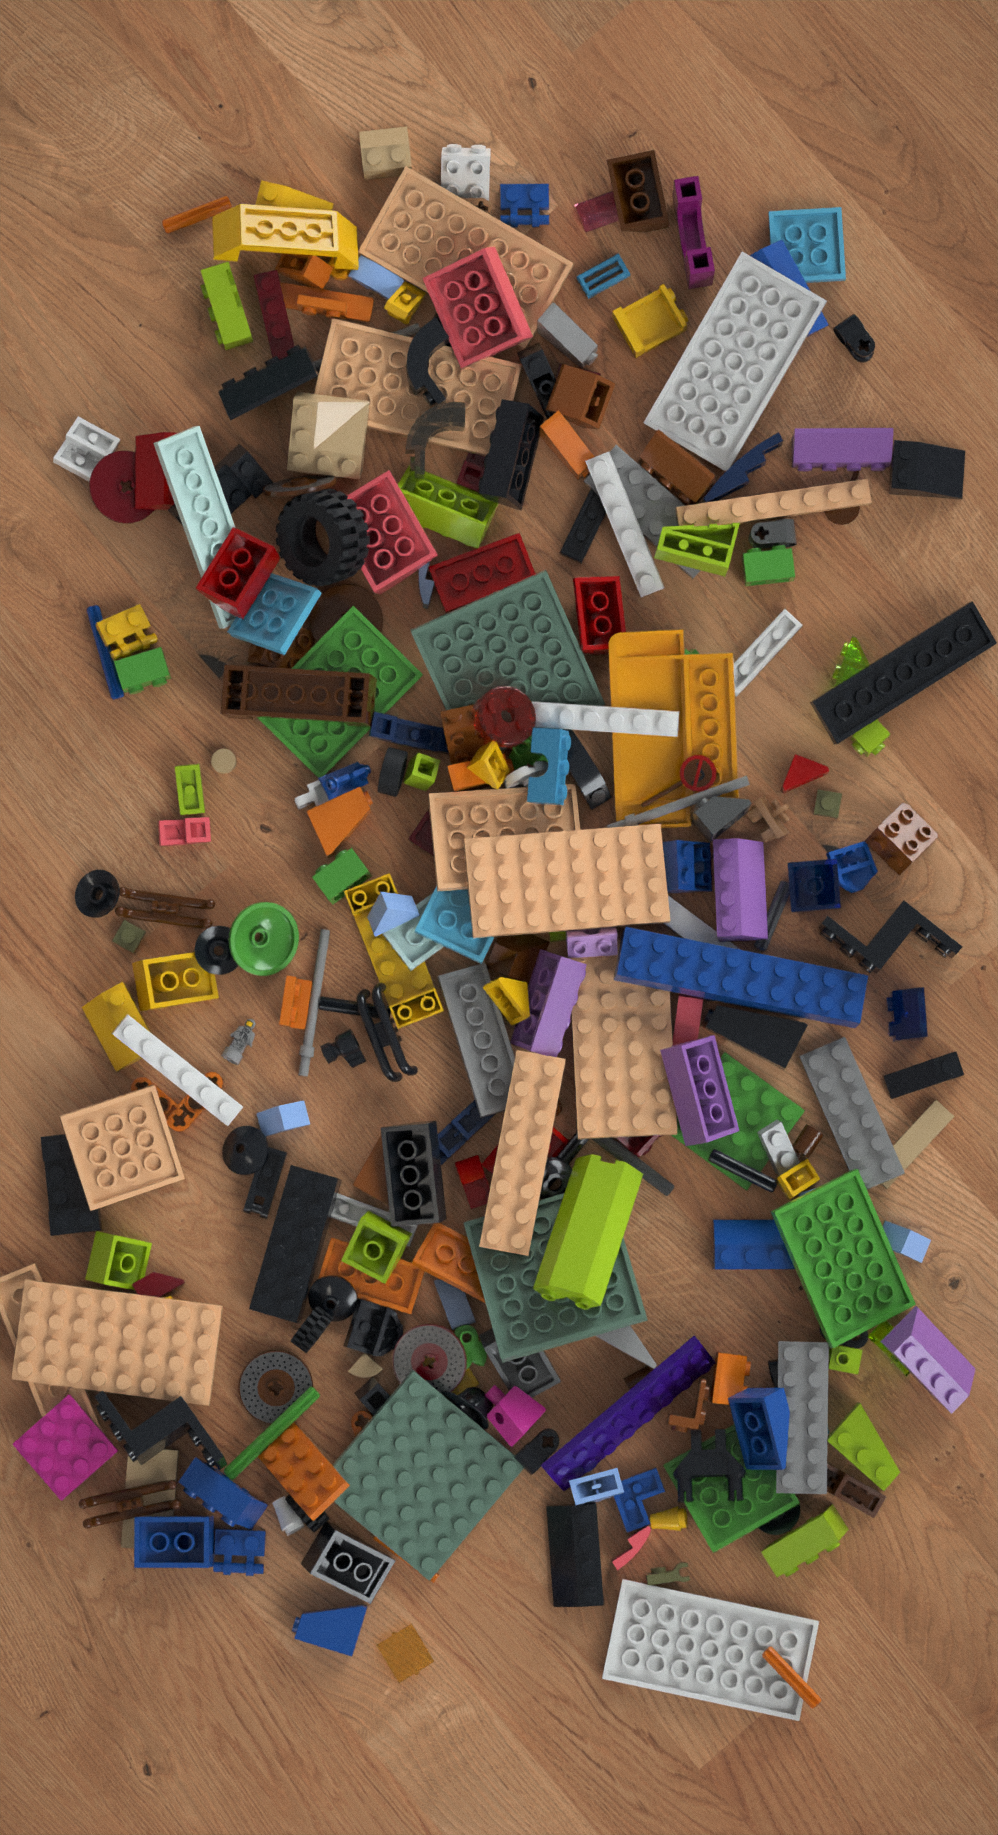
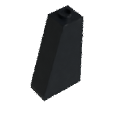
(762, 1035)

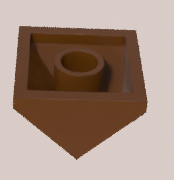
(516, 956)

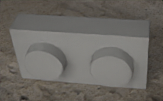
(778, 1147)

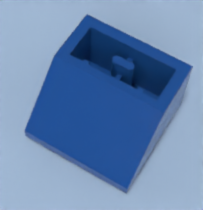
(687, 866)

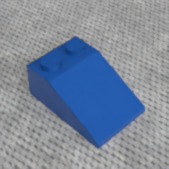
(762, 1427)
(174, 1542)

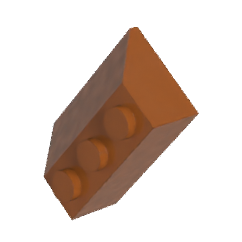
(676, 469)

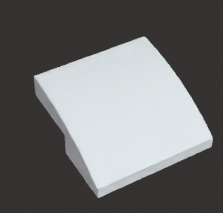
(84, 448)

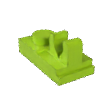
(189, 789)

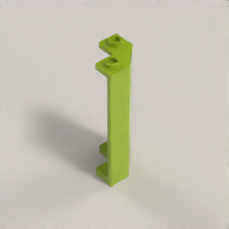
(588, 1231)

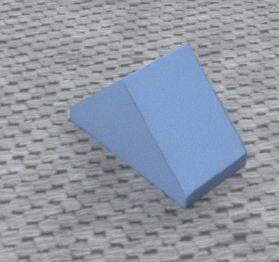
(391, 911)
(283, 1118)
(906, 1241)
(596, 1487)

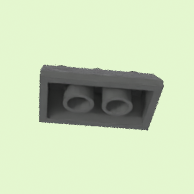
(718, 814)

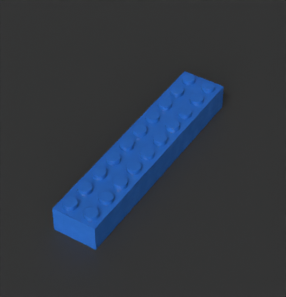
(740, 977)

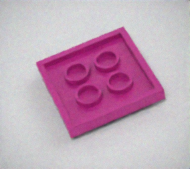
(65, 1447)

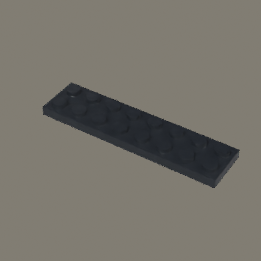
(903, 672)

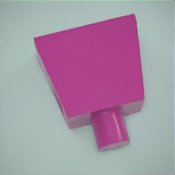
(513, 1412)

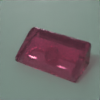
(597, 212)

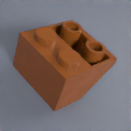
(580, 396)

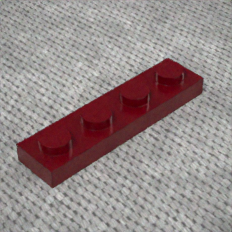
(274, 313)

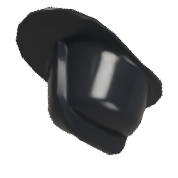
(473, 1404)

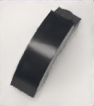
(423, 346)
(586, 774)

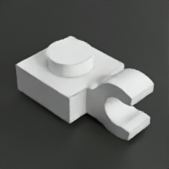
(316, 794)

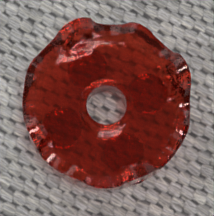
(491, 724)

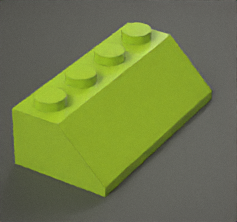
(448, 507)

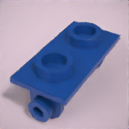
(345, 779)

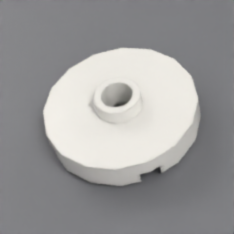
(520, 777)

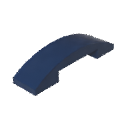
(408, 733)

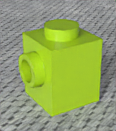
(870, 739)
(421, 771)
(844, 1359)

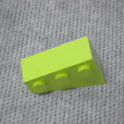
(226, 306)
(698, 546)
(863, 1447)
(805, 1542)

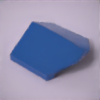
(854, 866)

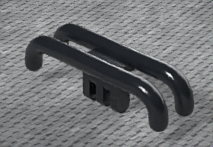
(383, 1034)

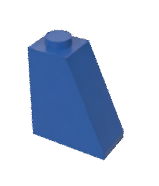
(331, 1628)

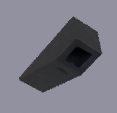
(539, 374)

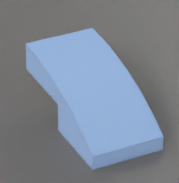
(376, 277)

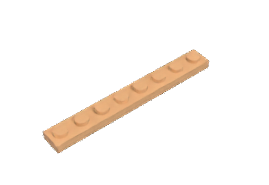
(776, 504)

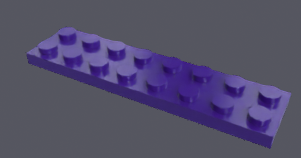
(629, 1413)

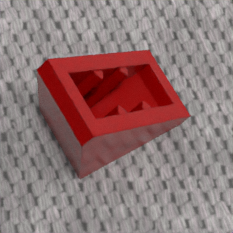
(802, 772)

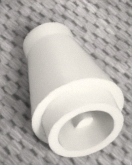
(287, 1517)

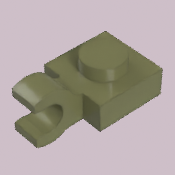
(660, 1575)

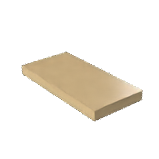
(157, 1469)

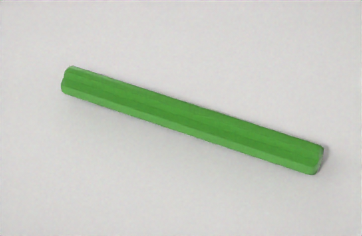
(271, 1433)

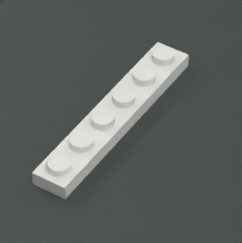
(624, 524)
(606, 719)
(177, 1070)

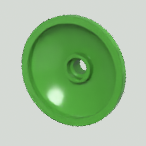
(276, 943)

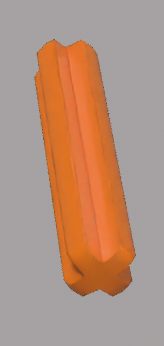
(196, 214)
(791, 1677)

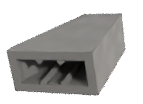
(567, 336)

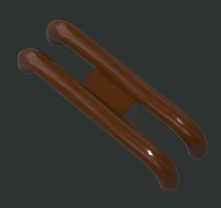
(165, 908)
(129, 1503)

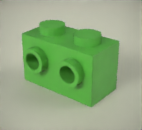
(768, 566)
(143, 670)
(341, 875)

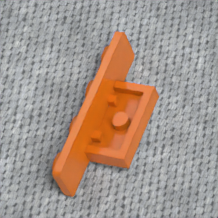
(327, 302)

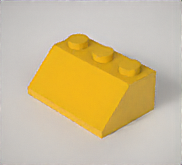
(105, 1015)

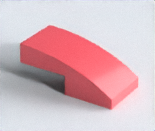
(184, 831)
(687, 1019)
(637, 1541)

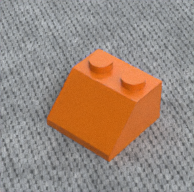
(728, 1376)

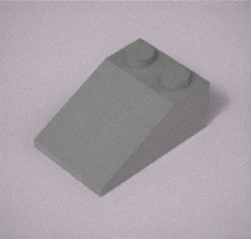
(628, 1342)

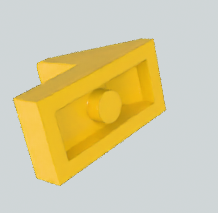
(404, 302)

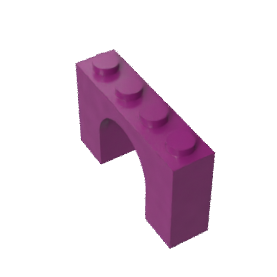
(695, 253)

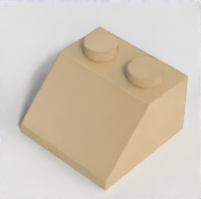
(385, 152)

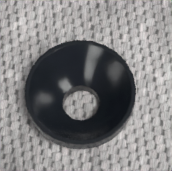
(555, 1168)

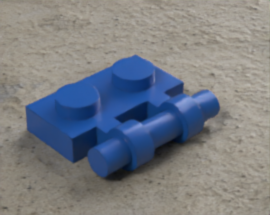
(524, 197)
(240, 1543)

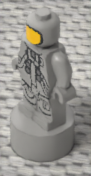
(242, 1037)

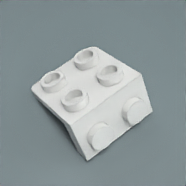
(466, 170)

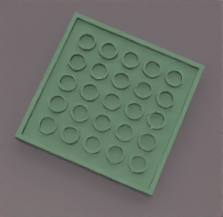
(508, 640)
(525, 1320)
(423, 1475)

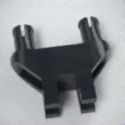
(709, 1464)

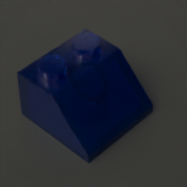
(814, 885)
(907, 1014)

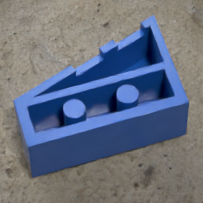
(221, 1494)

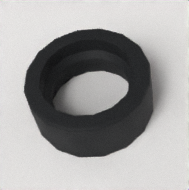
(392, 772)

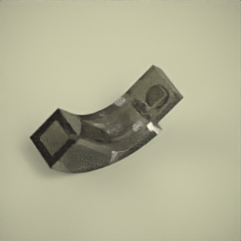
(437, 419)

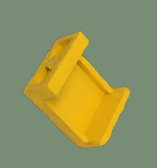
(650, 321)

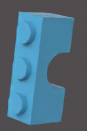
(550, 787)

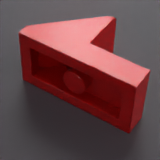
(473, 1181)

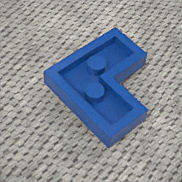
(635, 1490)

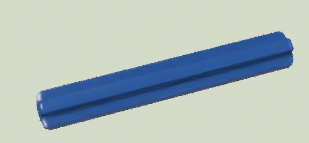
(107, 662)

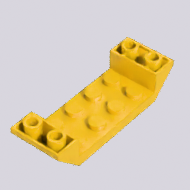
(286, 232)
(408, 992)

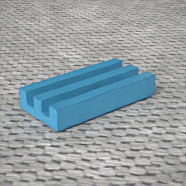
(585, 286)

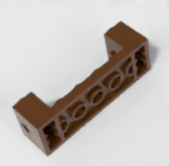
(298, 694)

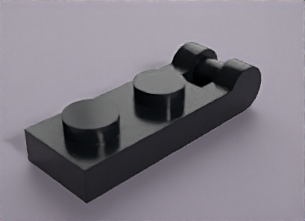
(265, 1183)

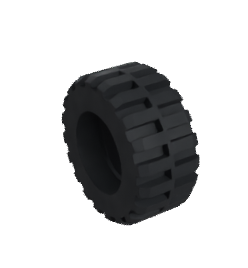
(344, 529)

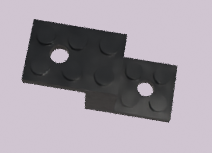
(889, 938)
(160, 1431)

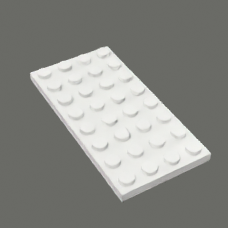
(735, 361)
(707, 1648)

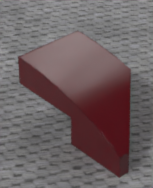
(156, 1284)

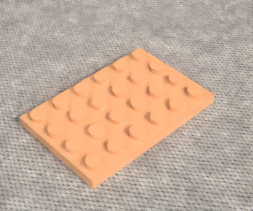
(488, 814)

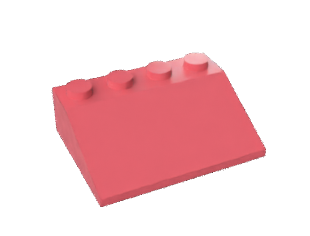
(477, 307)
(396, 537)

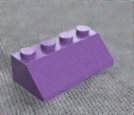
(842, 448)
(740, 890)
(551, 999)
(699, 1090)
(931, 1359)

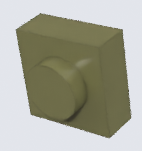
(827, 804)
(129, 936)

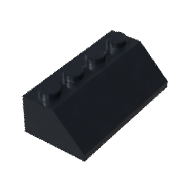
(268, 382)
(511, 454)
(413, 1173)
(575, 1555)

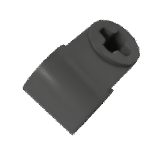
(775, 532)

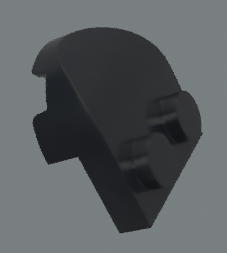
(373, 1329)

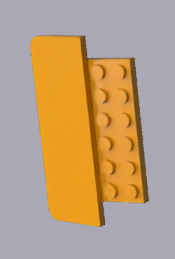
(656, 674)

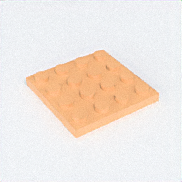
(122, 1147)

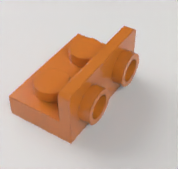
(295, 1003)

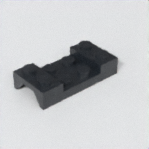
(239, 479)
(66, 1197)

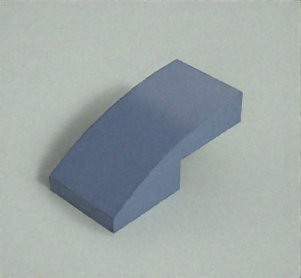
(425, 586)
(454, 1304)

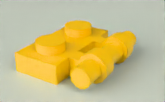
(123, 625)

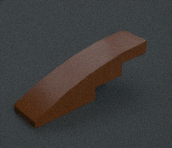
(853, 1491)

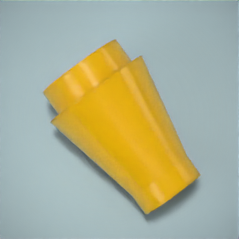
(670, 1519)

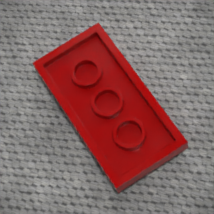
(481, 572)

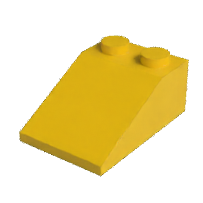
(283, 196)
(172, 982)

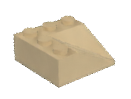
(328, 435)

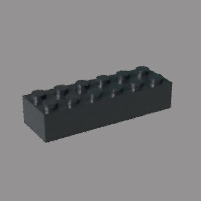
(295, 1244)

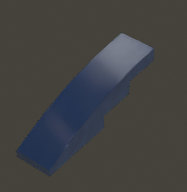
(736, 475)
(460, 1131)

